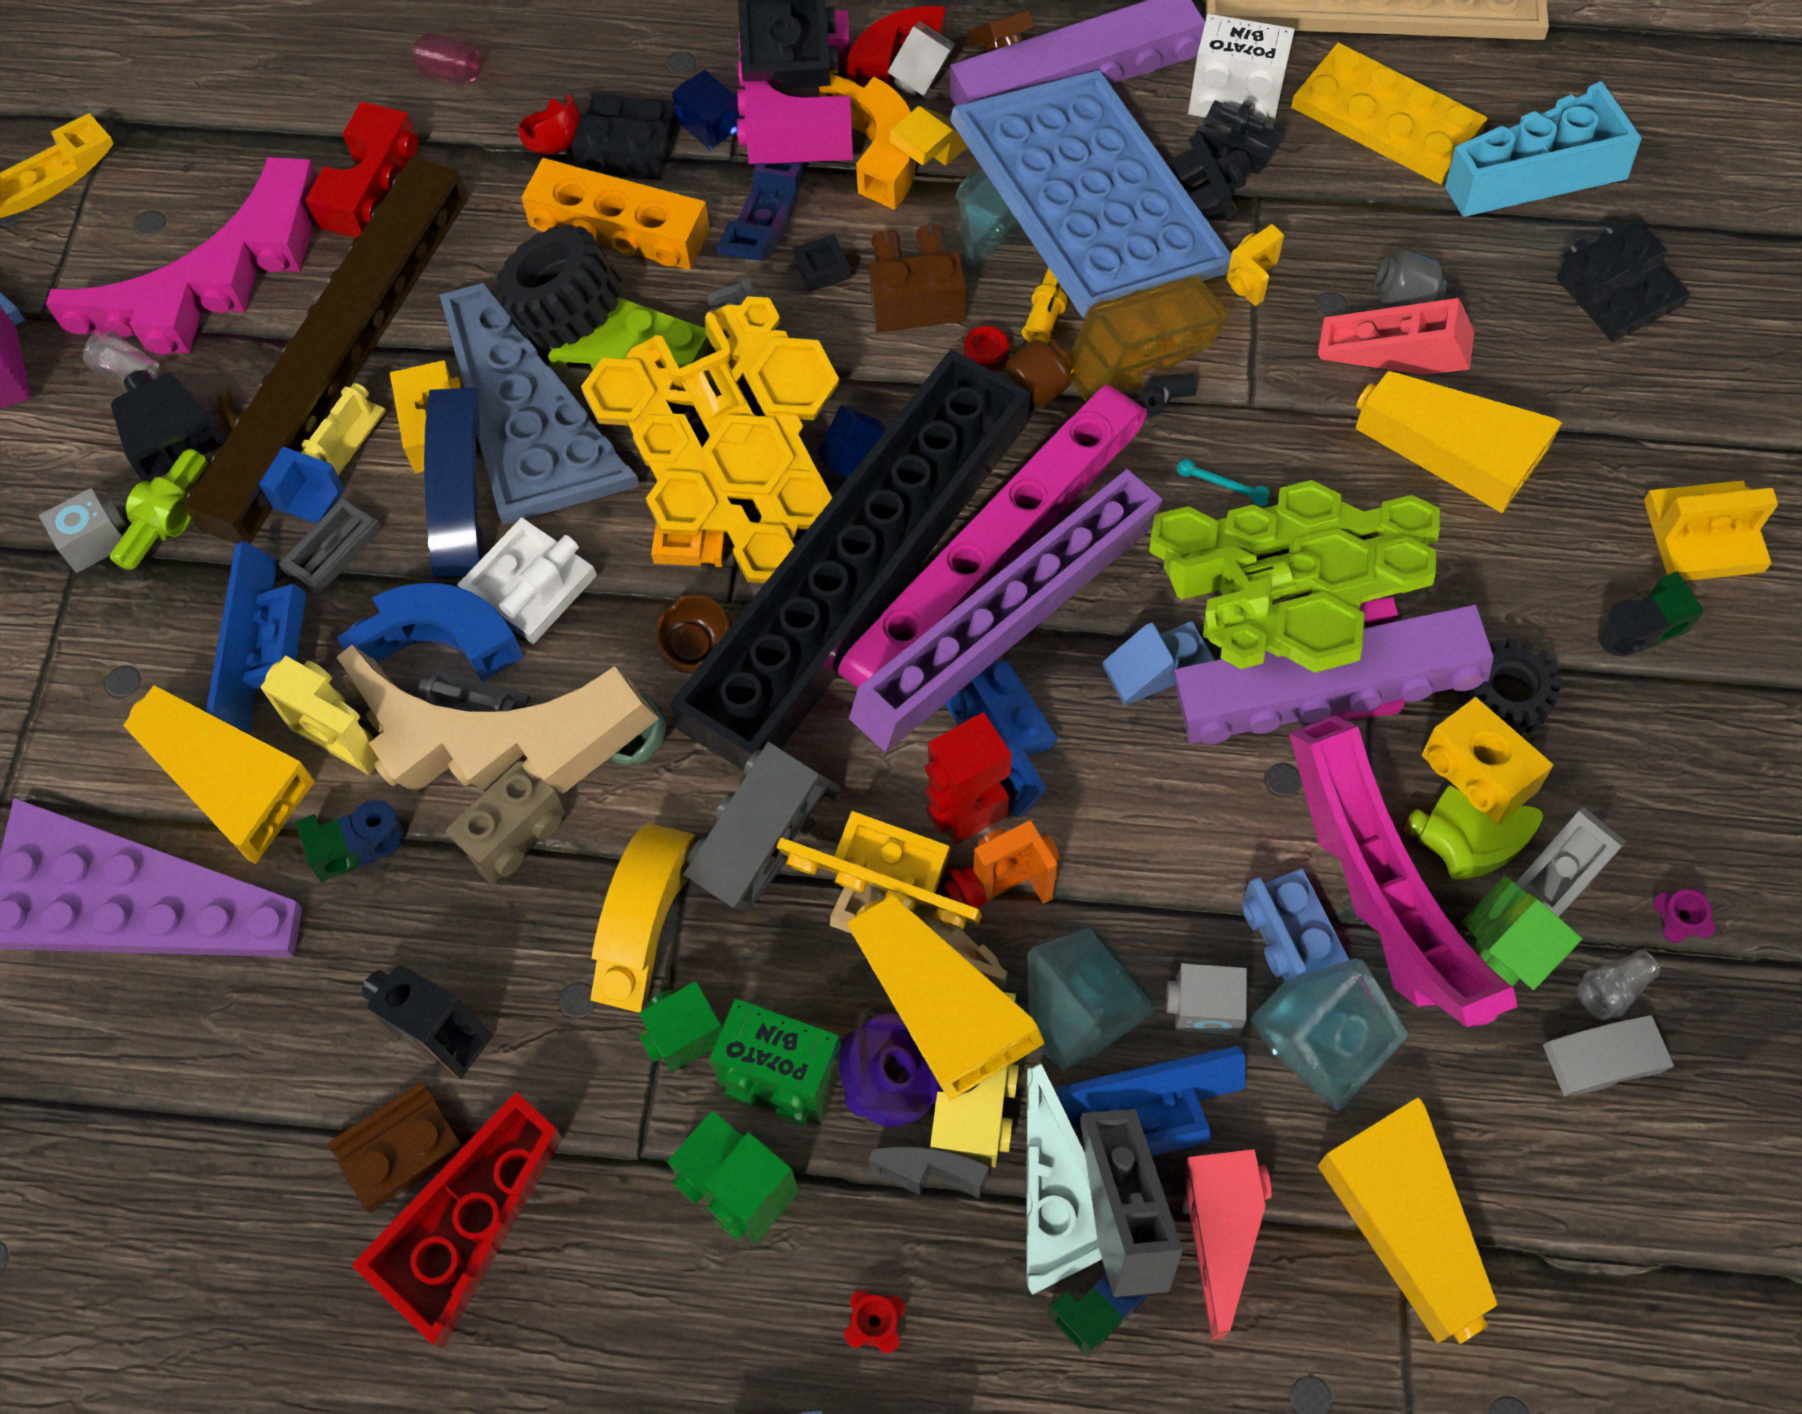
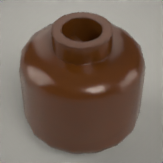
(1040, 369)

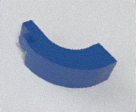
(436, 615)

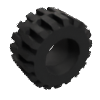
(558, 286)

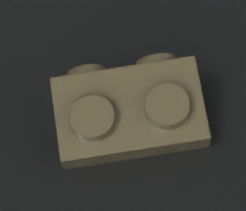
(507, 823)

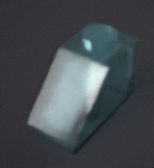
(982, 219)

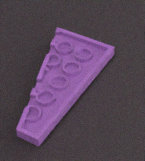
(103, 893)

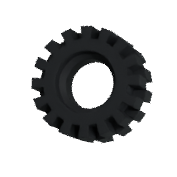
(1533, 673)

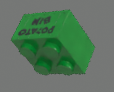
(776, 1063)

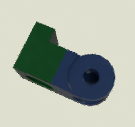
(350, 840)
(1094, 1316)

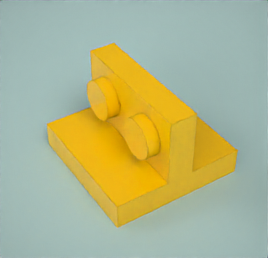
(1711, 528)

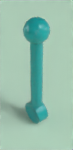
(1259, 495)

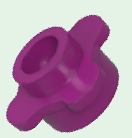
(1695, 905)

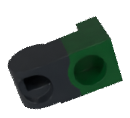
(1645, 623)

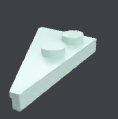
(1058, 1191)

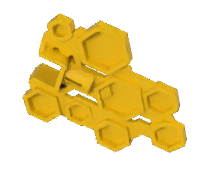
(745, 452)

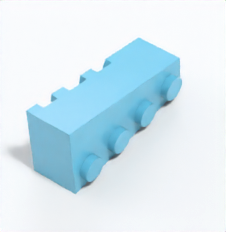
(1546, 155)

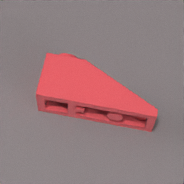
(1402, 338)
(1225, 1211)

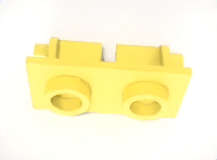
(344, 428)

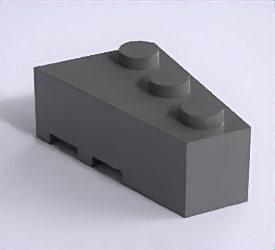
(771, 803)

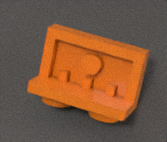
(1014, 857)

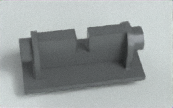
(469, 694)

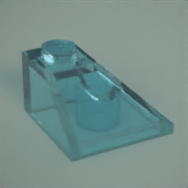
(1081, 998)
(1331, 1029)

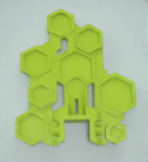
(1322, 560)

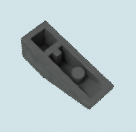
(1129, 1205)

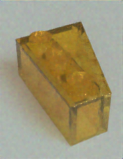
(1142, 332)

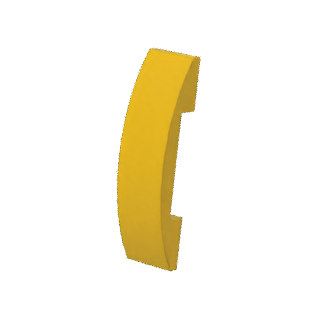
(44, 175)

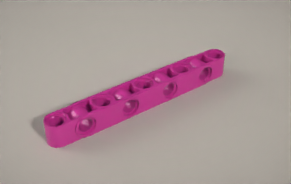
(1002, 528)

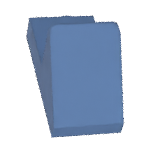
(1148, 660)

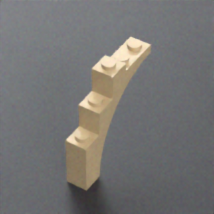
(552, 739)

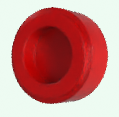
(987, 347)

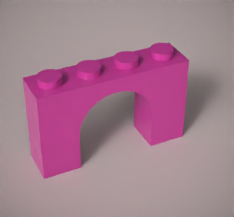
(797, 128)

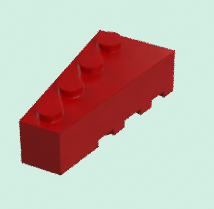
(456, 1225)

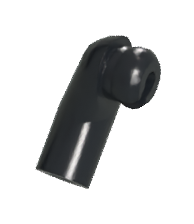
(1161, 389)

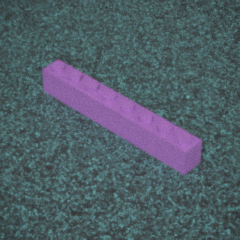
(1003, 611)

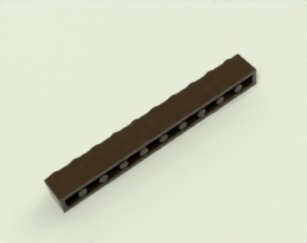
(328, 347)

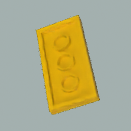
(1387, 112)

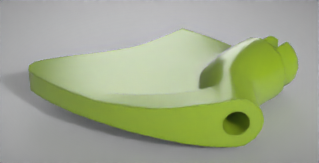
(1468, 837)

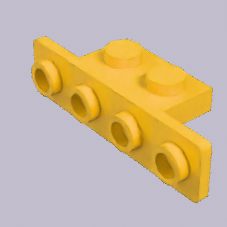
(889, 861)

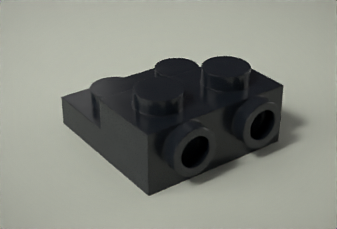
(787, 41)
(625, 136)
(1622, 279)

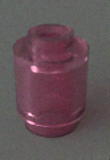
(446, 58)

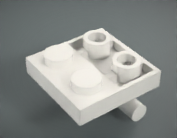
(530, 578)

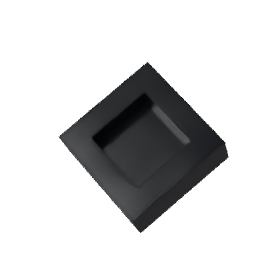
(822, 263)

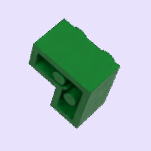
(734, 1175)

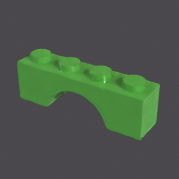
(1518, 935)

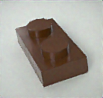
(1001, 32)

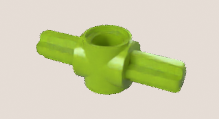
(158, 509)

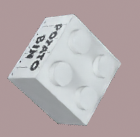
(1240, 63)

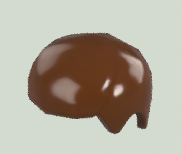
(690, 631)

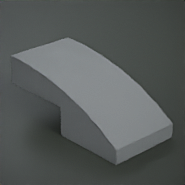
(1608, 1055)

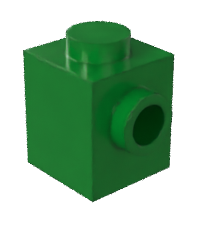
(679, 1026)

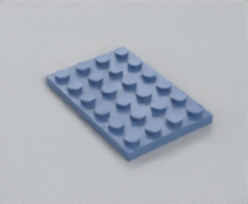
(1090, 189)

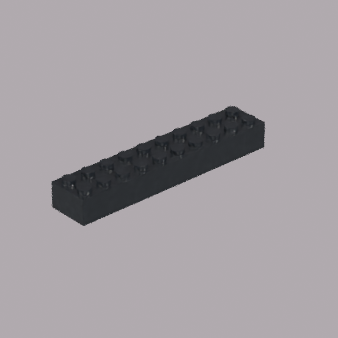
(852, 561)

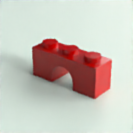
(381, 145)
(966, 779)

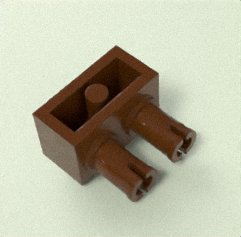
(919, 288)

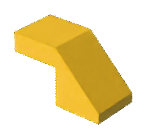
(927, 135)

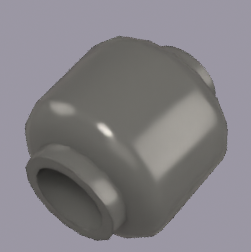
(1409, 279)

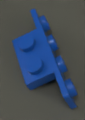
(254, 634)
(1017, 721)
(1162, 1095)

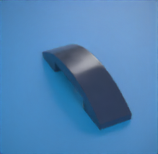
(764, 212)
(452, 481)

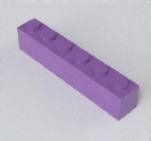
(1116, 43)
(1396, 663)

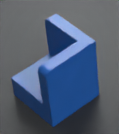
(301, 485)

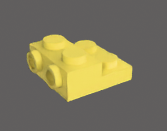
(318, 712)

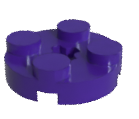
(866, 1083)

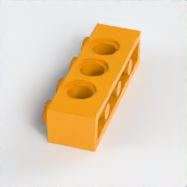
(618, 213)

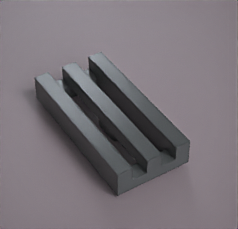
(336, 549)

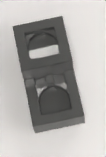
(913, 1165)

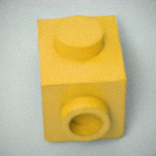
(1252, 260)

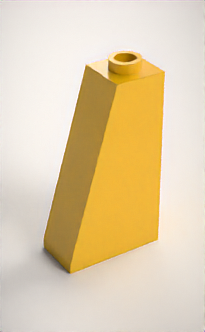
(1457, 435)
(226, 772)
(947, 1005)
(1412, 1217)

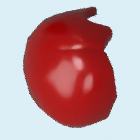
(550, 130)

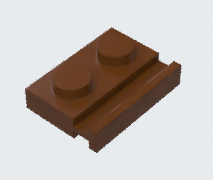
(395, 1147)

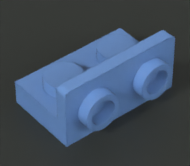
(1292, 925)

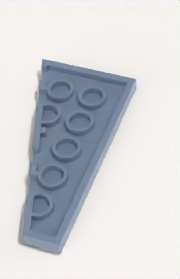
(532, 429)

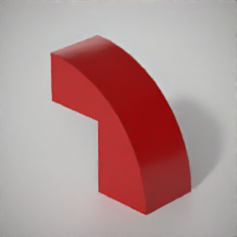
(881, 42)

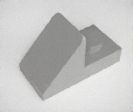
(1571, 861)

